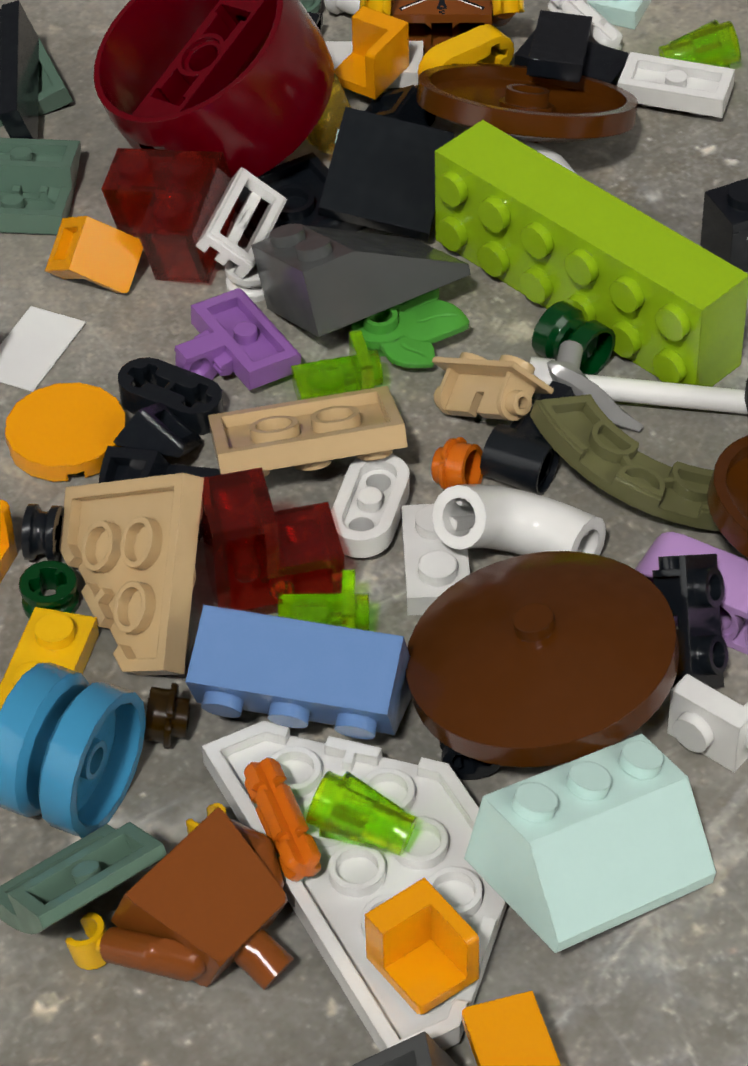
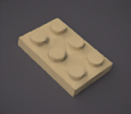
(308, 432)

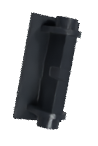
(695, 595)

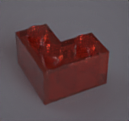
(167, 204)
(262, 551)

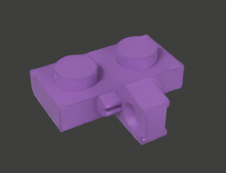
(237, 340)

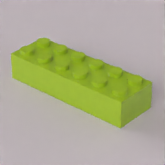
(575, 243)

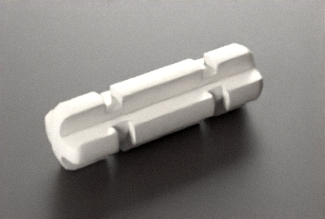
(601, 30)

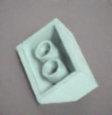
(592, 842)

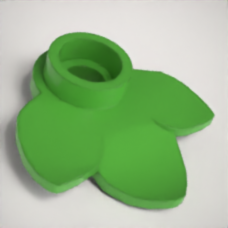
(411, 328)

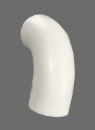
(513, 521)

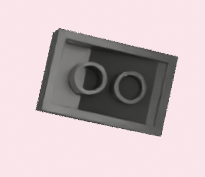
(343, 276)

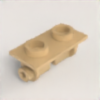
(487, 387)

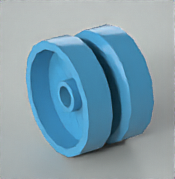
(68, 748)

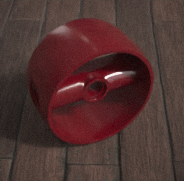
(215, 77)

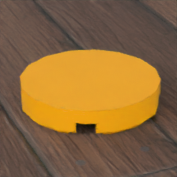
(63, 430)

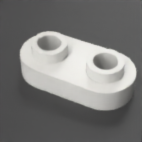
(370, 505)

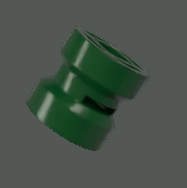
(565, 323)

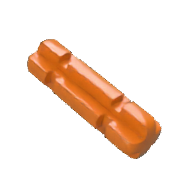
(282, 819)

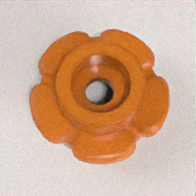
(457, 463)

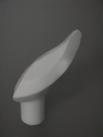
(568, 372)

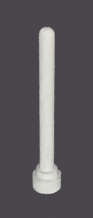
(659, 392)

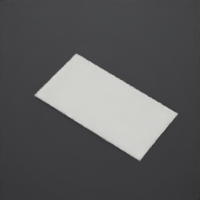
(35, 346)

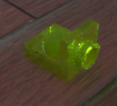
(339, 375)
(340, 609)

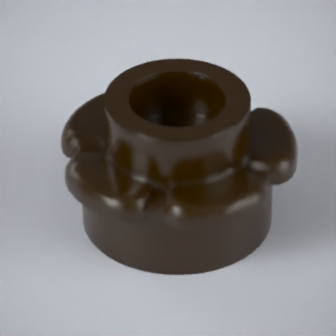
(166, 715)

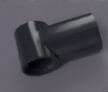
(521, 453)

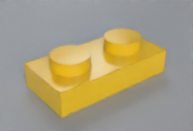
(53, 638)

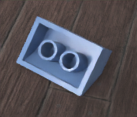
(299, 672)

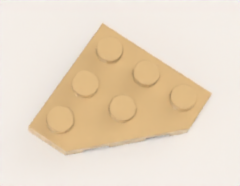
(138, 563)

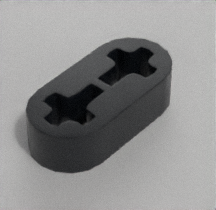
(180, 390)

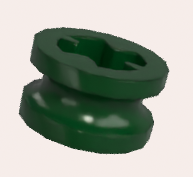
(48, 576)

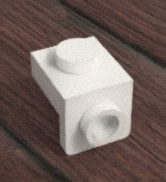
(709, 722)

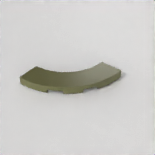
(613, 463)

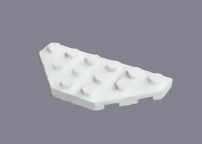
(362, 878)

